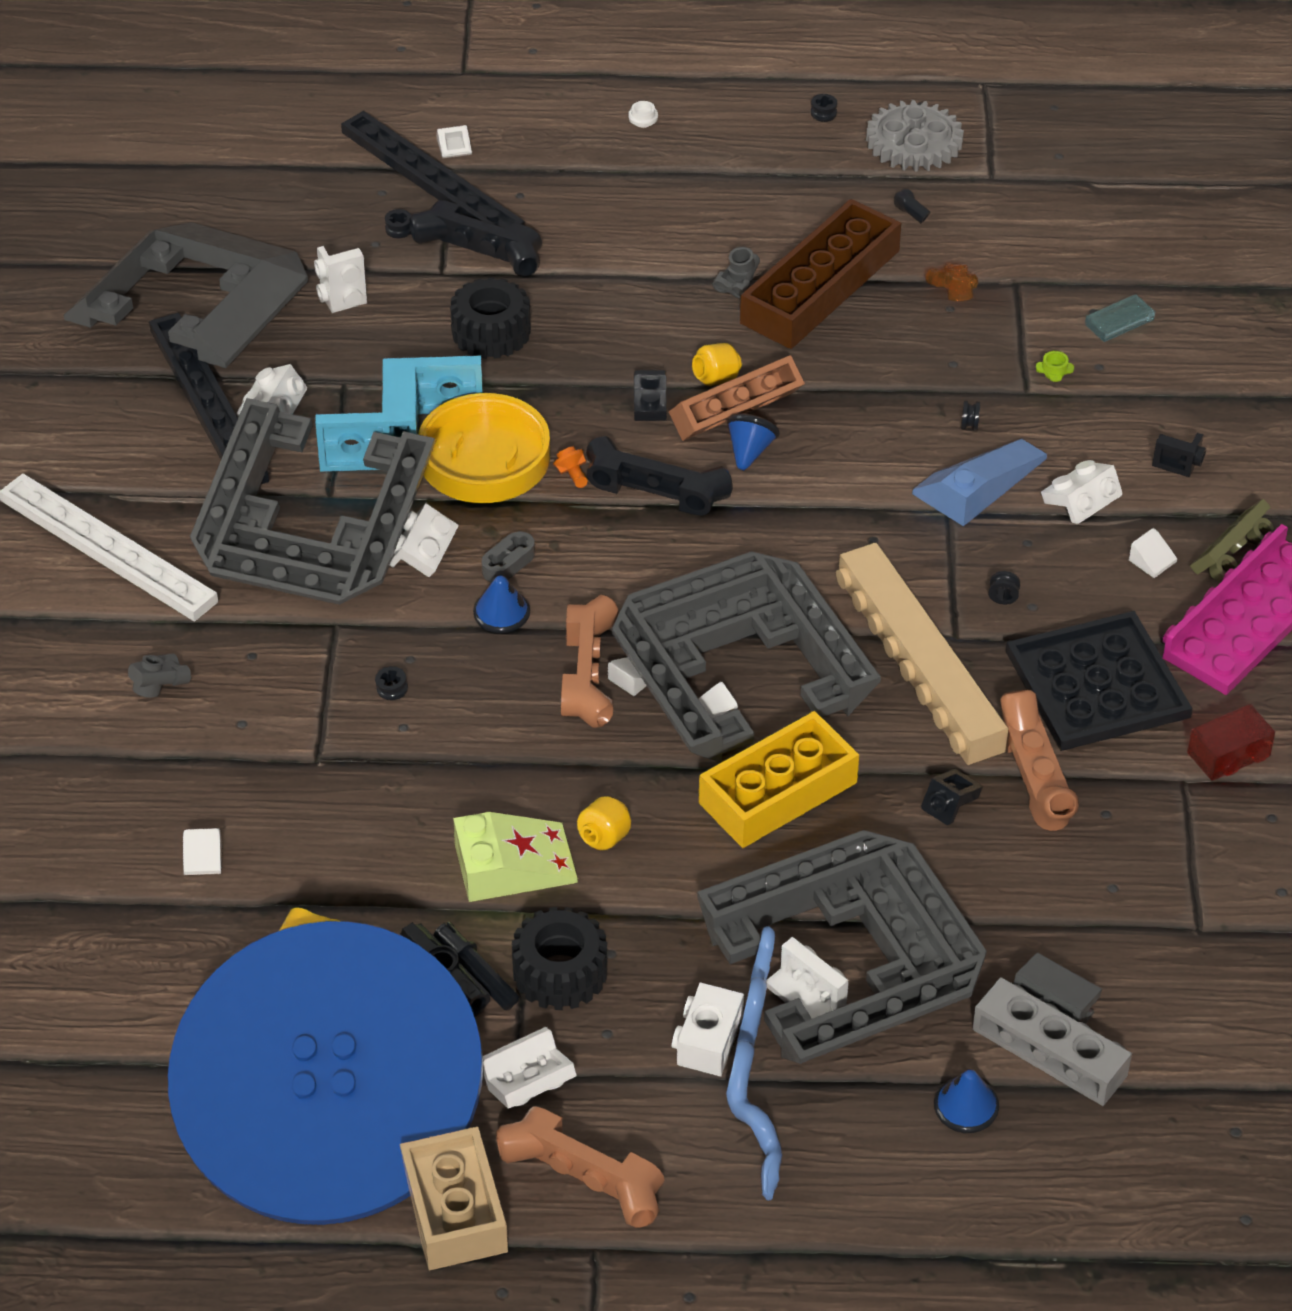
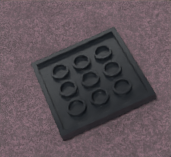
(1098, 680)

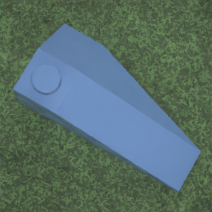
(976, 483)

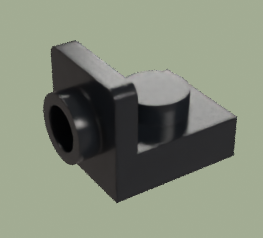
(650, 395)
(1178, 455)
(948, 793)

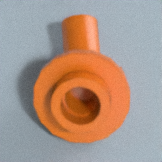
(569, 461)

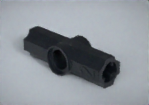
(475, 993)

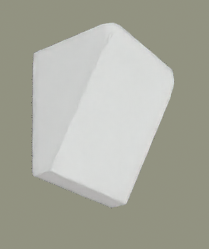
(454, 141)
(1152, 553)
(625, 676)
(718, 701)
(202, 851)

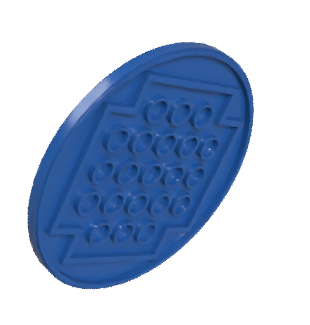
(317, 1065)

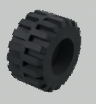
(490, 317)
(559, 934)

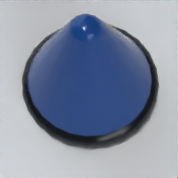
(750, 437)
(501, 607)
(966, 1103)

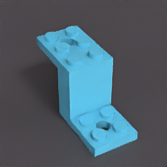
(409, 389)

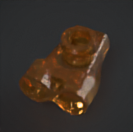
(955, 278)

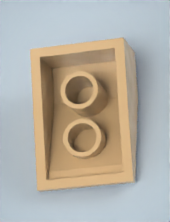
(454, 1198)

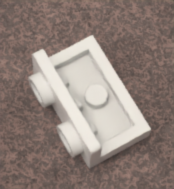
(341, 279)
(279, 387)
(1084, 490)
(424, 540)
(809, 979)
(526, 1068)

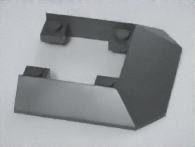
(258, 279)
(236, 525)
(743, 596)
(900, 902)

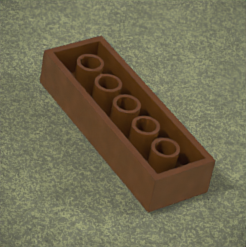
(820, 273)

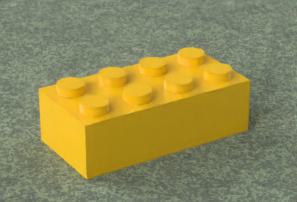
(778, 779)

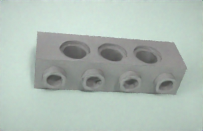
(1073, 1055)

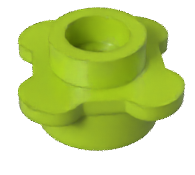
(1055, 365)

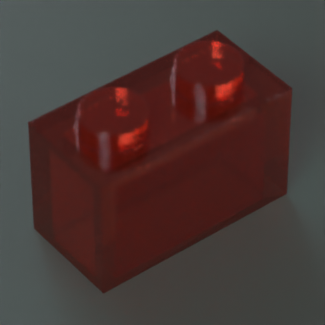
(1231, 742)

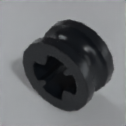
(824, 107)
(397, 223)
(970, 415)
(1007, 580)
(395, 691)

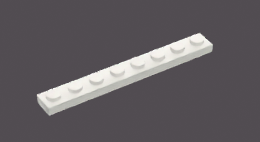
(109, 547)

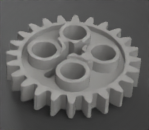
(914, 135)

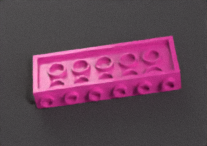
(1238, 618)

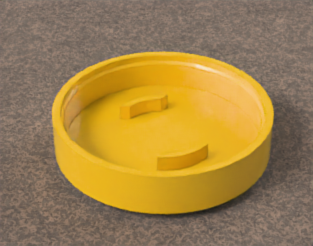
(486, 447)

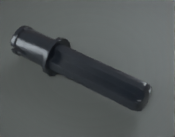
(476, 965)

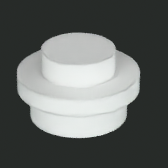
(643, 114)

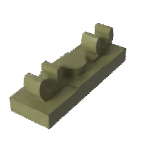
(1232, 540)

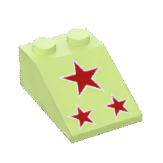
(511, 854)

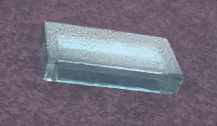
(1119, 318)

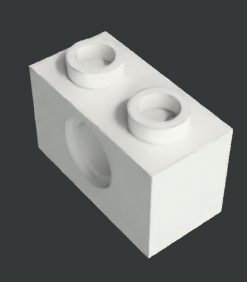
(708, 1048)

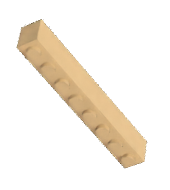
(922, 654)

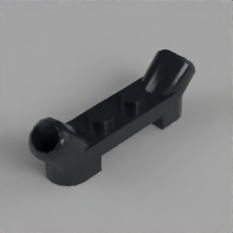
(445, 223)
(694, 490)

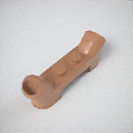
(578, 693)
(1050, 797)
(630, 1182)

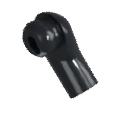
(906, 202)

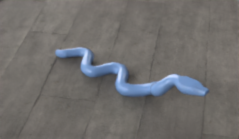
(741, 1068)

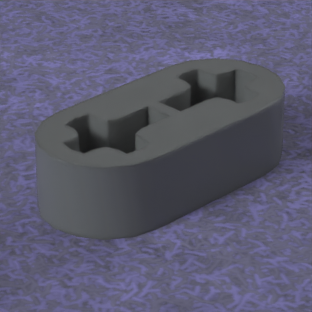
(505, 554)

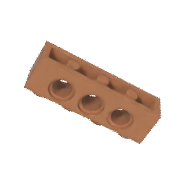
(736, 397)

